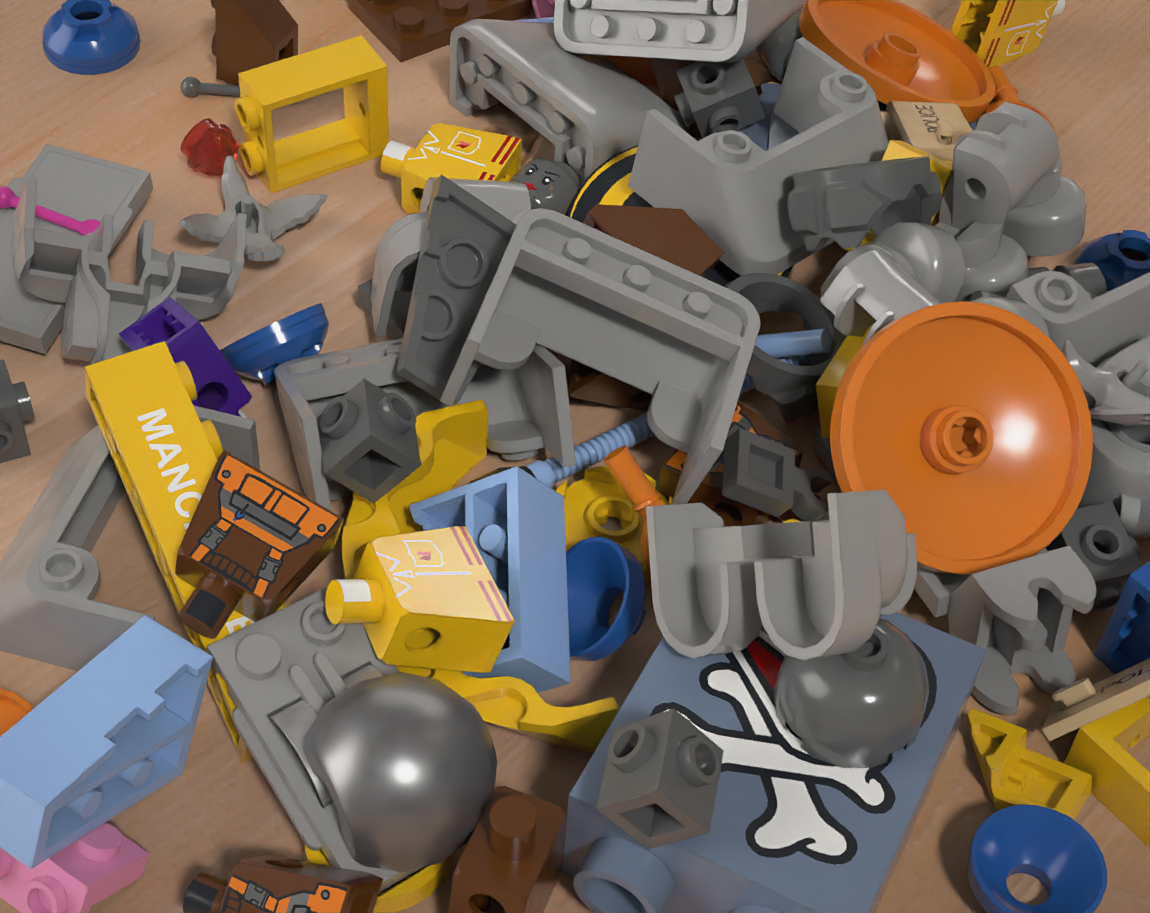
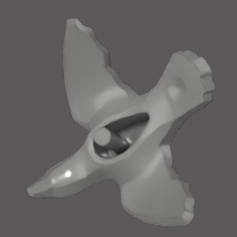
(262, 222)
(1118, 386)

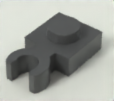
(765, 477)

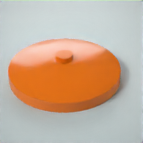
(900, 53)
(968, 433)

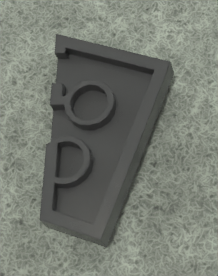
(453, 273)

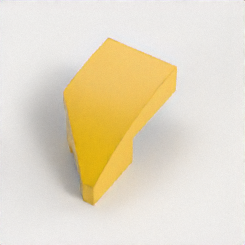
(1022, 775)

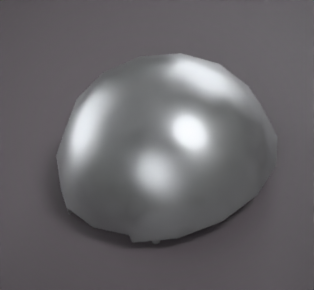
(403, 769)

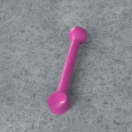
(9, 199)

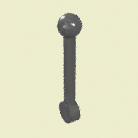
(193, 87)

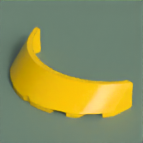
(449, 447)

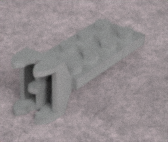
(1011, 611)

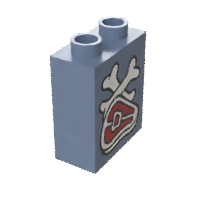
(782, 823)

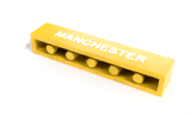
(165, 466)

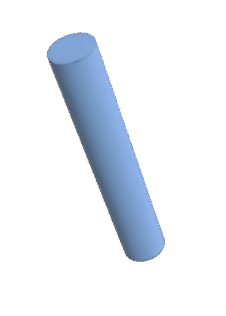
(795, 343)

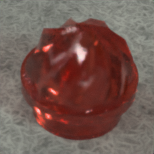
(208, 147)

